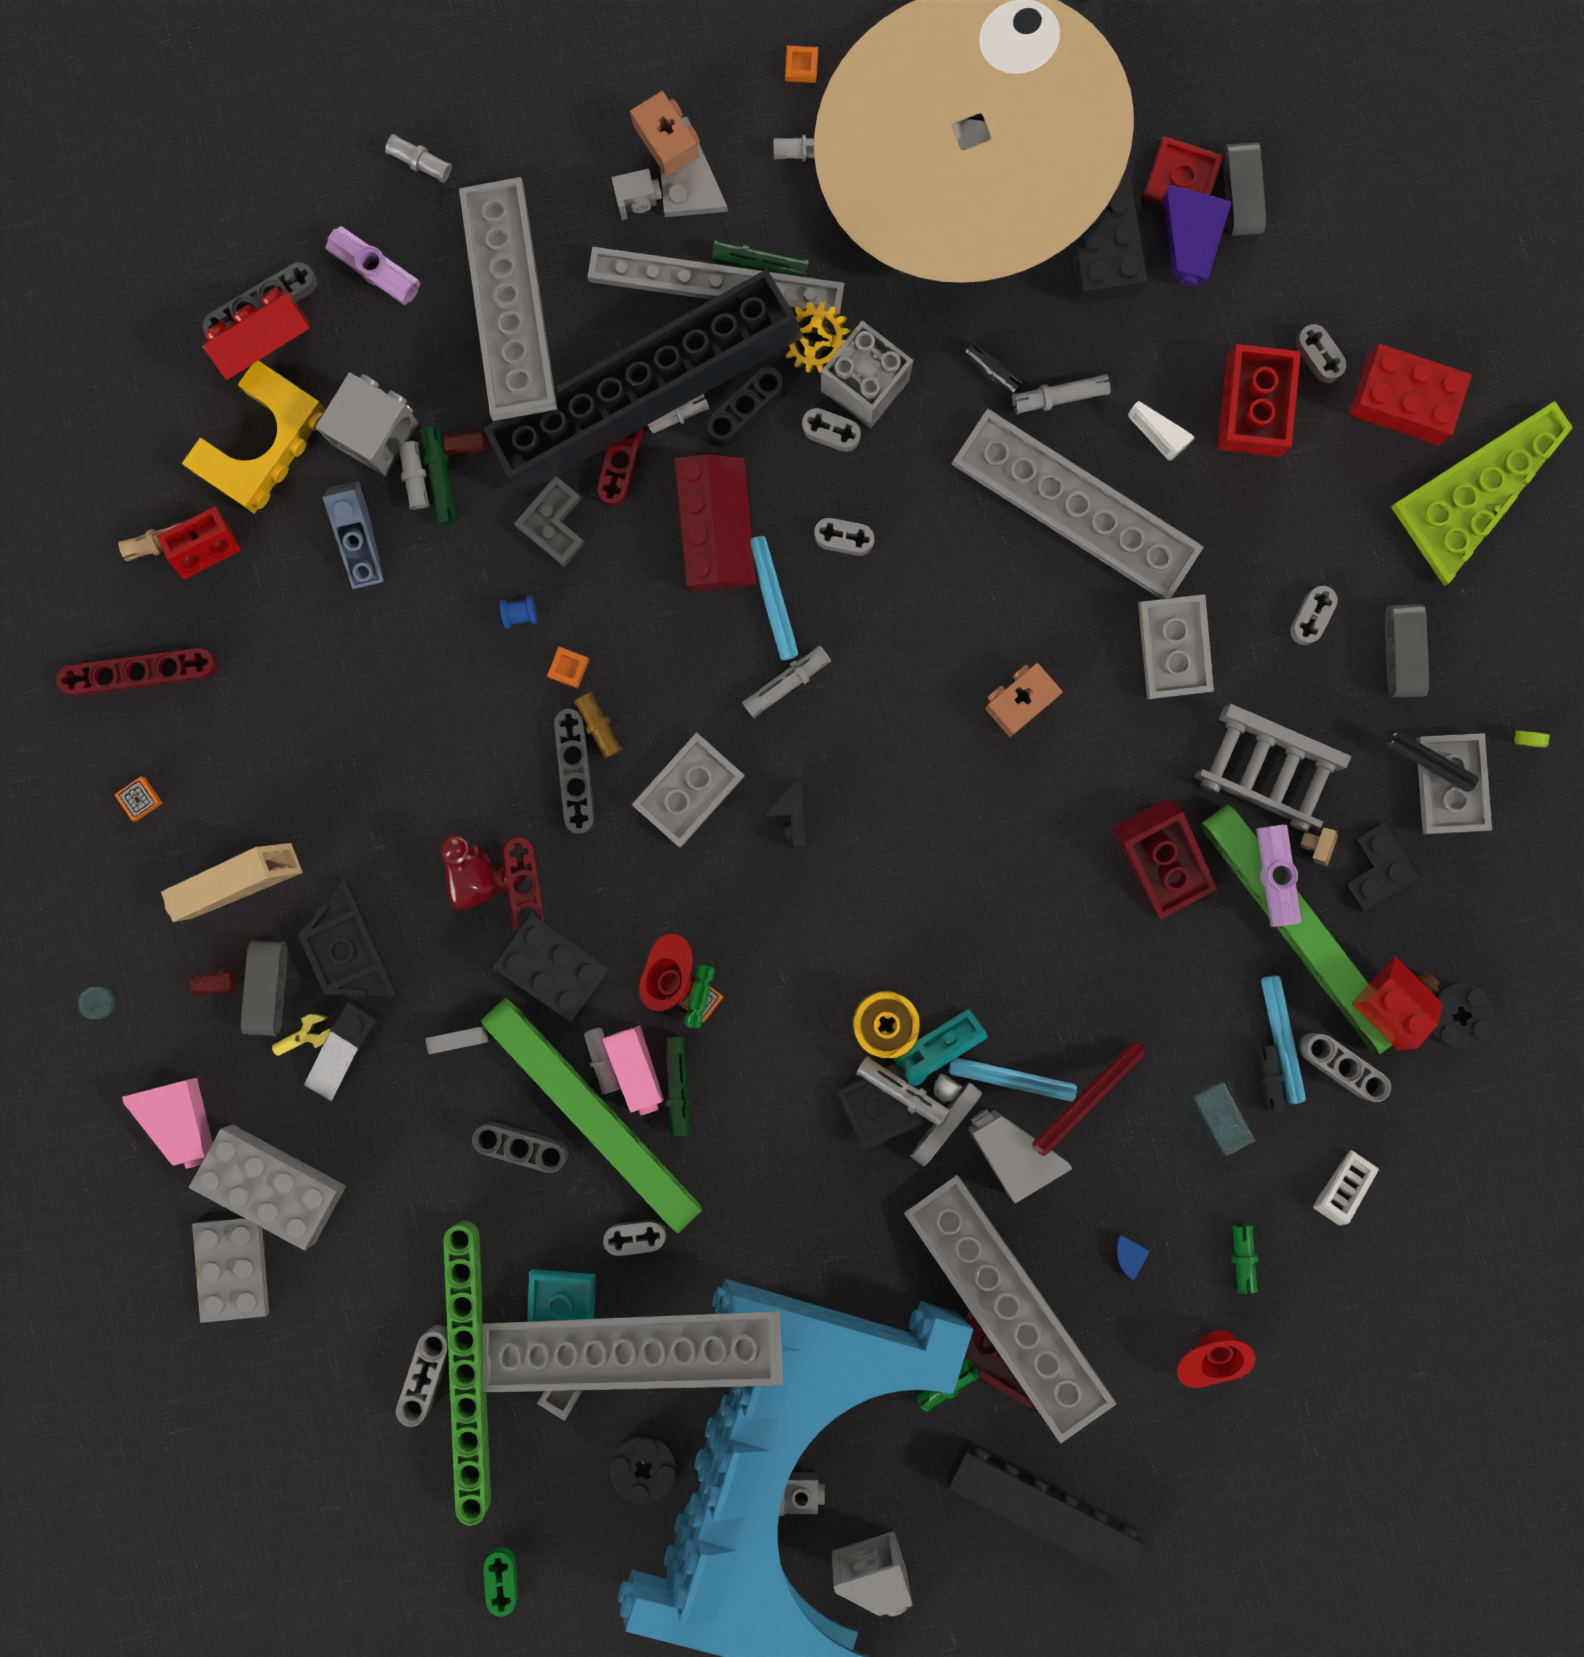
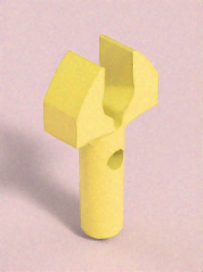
(303, 1035)

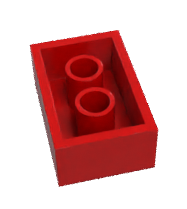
(255, 332)
(1410, 394)
(1259, 400)

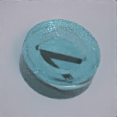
(96, 1003)

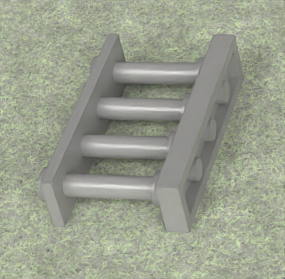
(1296, 747)

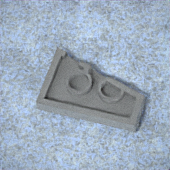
(692, 188)

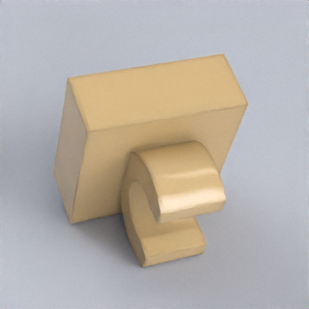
(1321, 846)

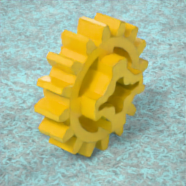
(818, 321)

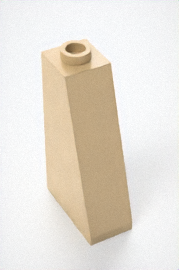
(231, 881)

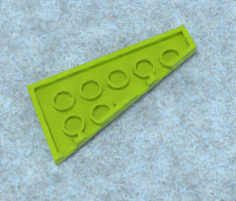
(1467, 501)

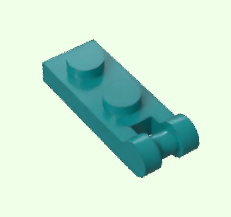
(941, 1047)

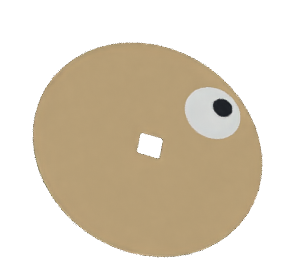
(983, 212)

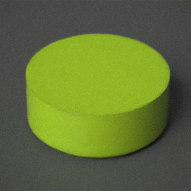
(1531, 739)

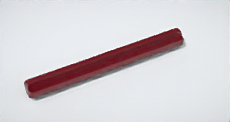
(1088, 1098)

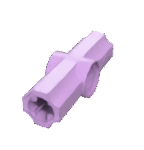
(359, 255)
(1274, 853)

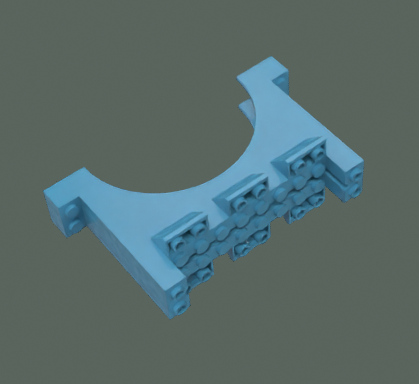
(725, 1562)

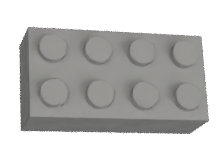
(267, 1186)

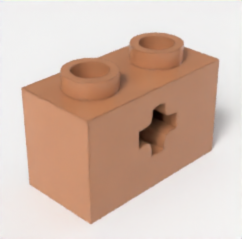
(670, 150)
(1040, 692)

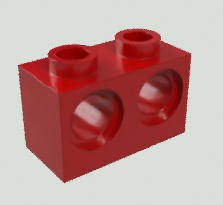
(198, 543)

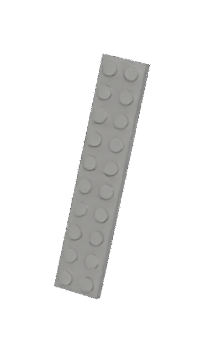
(633, 1353)

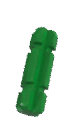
(699, 996)

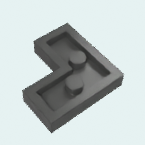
(544, 521)

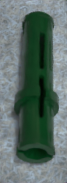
(723, 250)
(436, 463)
(677, 1086)

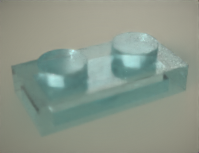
(1223, 1118)

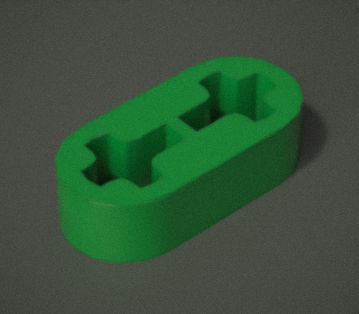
(493, 1581)

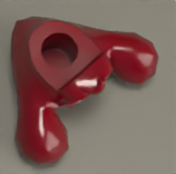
(471, 874)

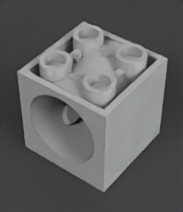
(866, 374)
(367, 422)

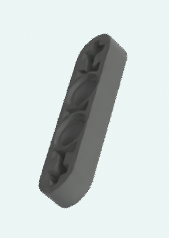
(253, 295)
(580, 770)

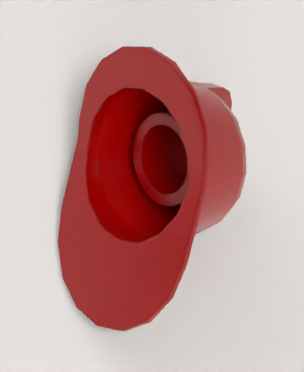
(667, 973)
(1215, 1360)

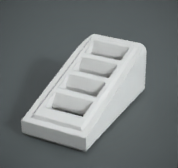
(1163, 433)
(1336, 1182)

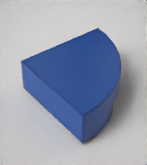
(1130, 1255)

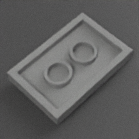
(1176, 646)
(688, 790)
(1446, 806)
(230, 1269)

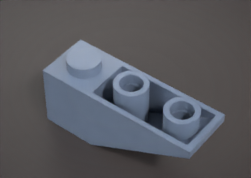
(354, 533)

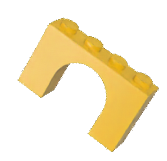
(252, 480)

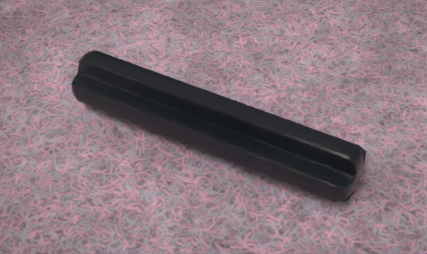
(1432, 761)

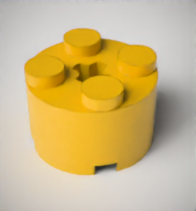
(904, 1026)

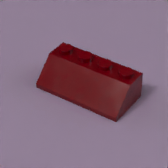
(715, 522)

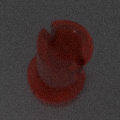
(465, 443)
(213, 983)

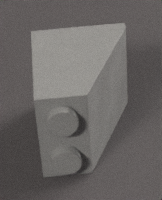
(1013, 1156)

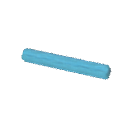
(773, 599)
(1283, 1039)
(1013, 1079)

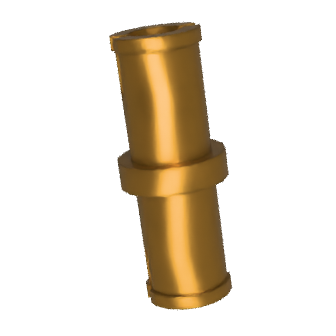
(597, 725)

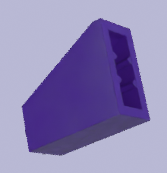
(1193, 232)

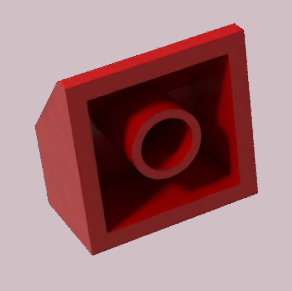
(1399, 1006)

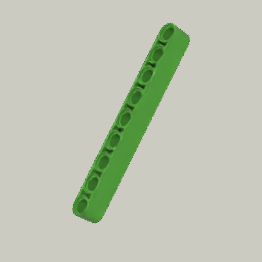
(1309, 938)
(591, 1115)
(461, 1386)

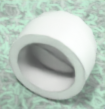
(946, 1088)

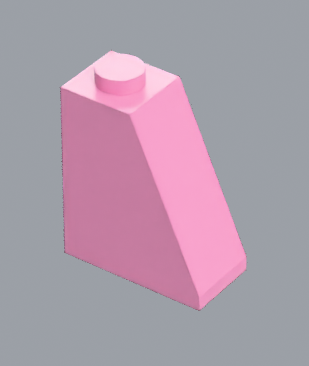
(634, 1070)
(174, 1121)

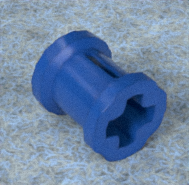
(518, 611)

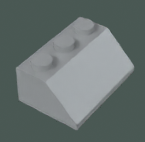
(873, 1575)

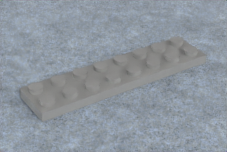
(507, 299)
(1077, 505)
(1010, 1309)

